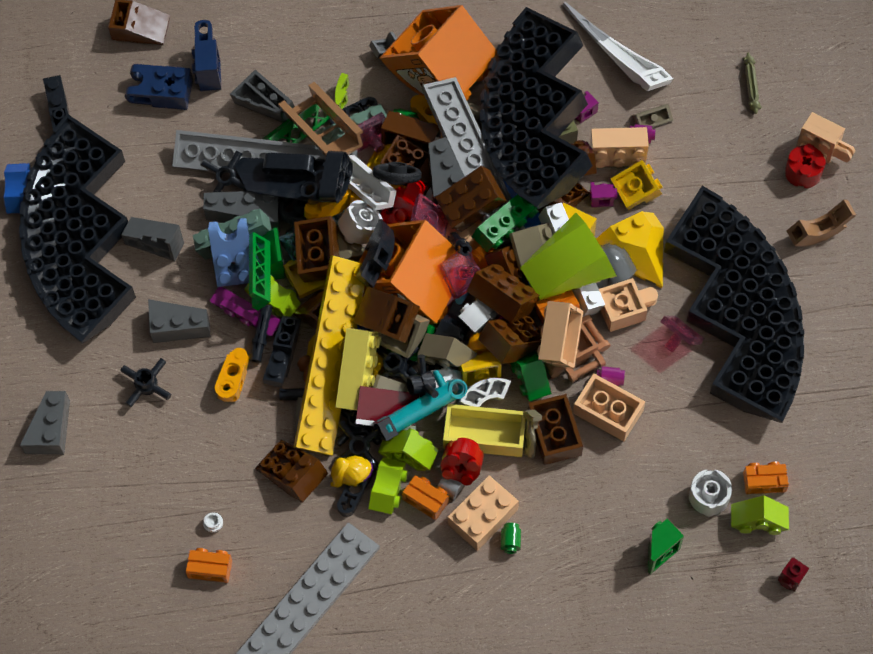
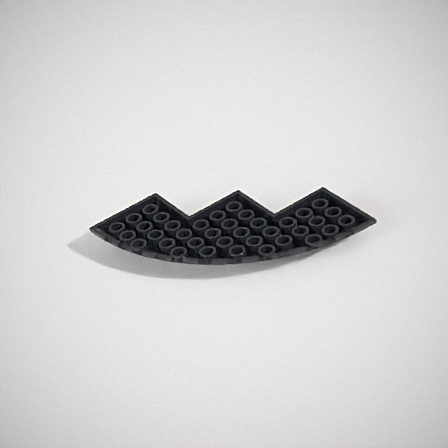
(530, 108)
(71, 230)
(743, 304)

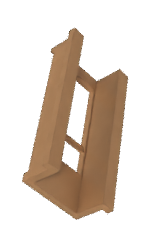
(347, 143)

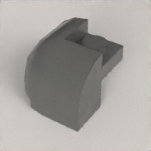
(621, 264)

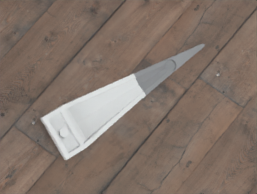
(635, 66)

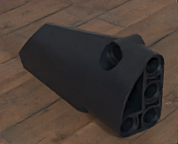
(298, 176)

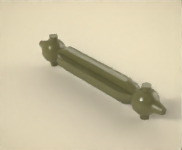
(752, 83)

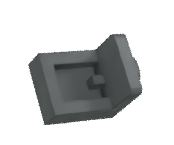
(380, 46)

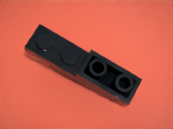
(56, 99)
(379, 254)
(283, 351)

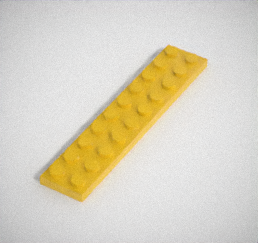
(339, 306)

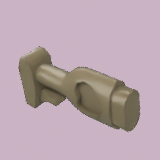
(533, 418)

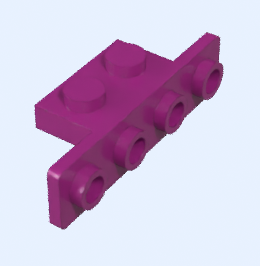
(242, 309)

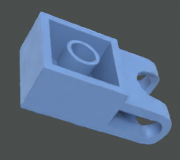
(229, 249)

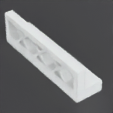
(366, 182)

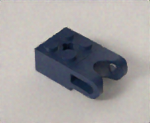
(206, 58)
(160, 86)

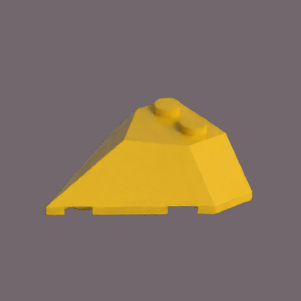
(643, 241)

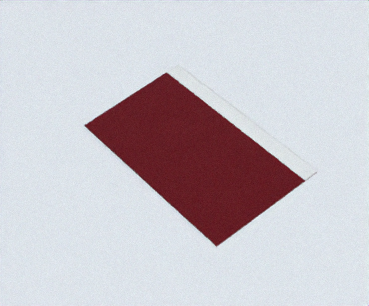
(377, 402)

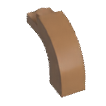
(814, 231)

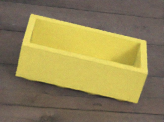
(357, 366)
(493, 429)

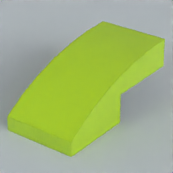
(341, 94)

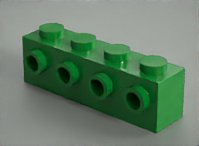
(503, 222)

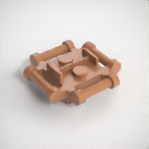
(586, 348)

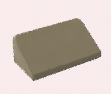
(654, 116)

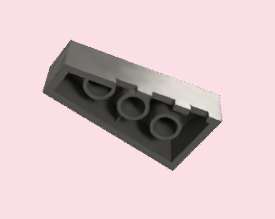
(227, 205)

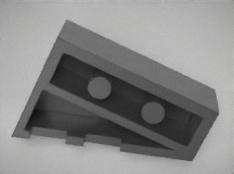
(261, 96)
(443, 167)
(154, 237)
(177, 322)
(48, 426)

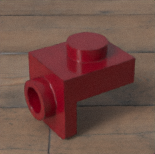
(793, 574)

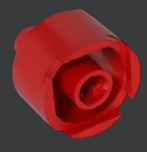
(805, 166)
(462, 461)

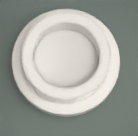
(212, 522)

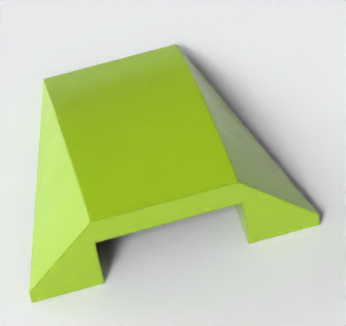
(567, 261)

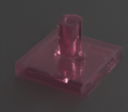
(372, 133)
(427, 210)
(458, 273)
(681, 332)

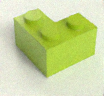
(410, 448)
(760, 514)

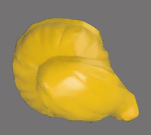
(350, 471)

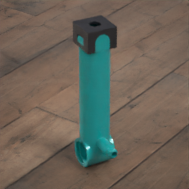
(390, 425)

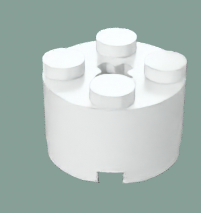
(358, 222)
(701, 496)

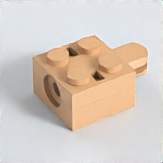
(825, 137)
(626, 304)

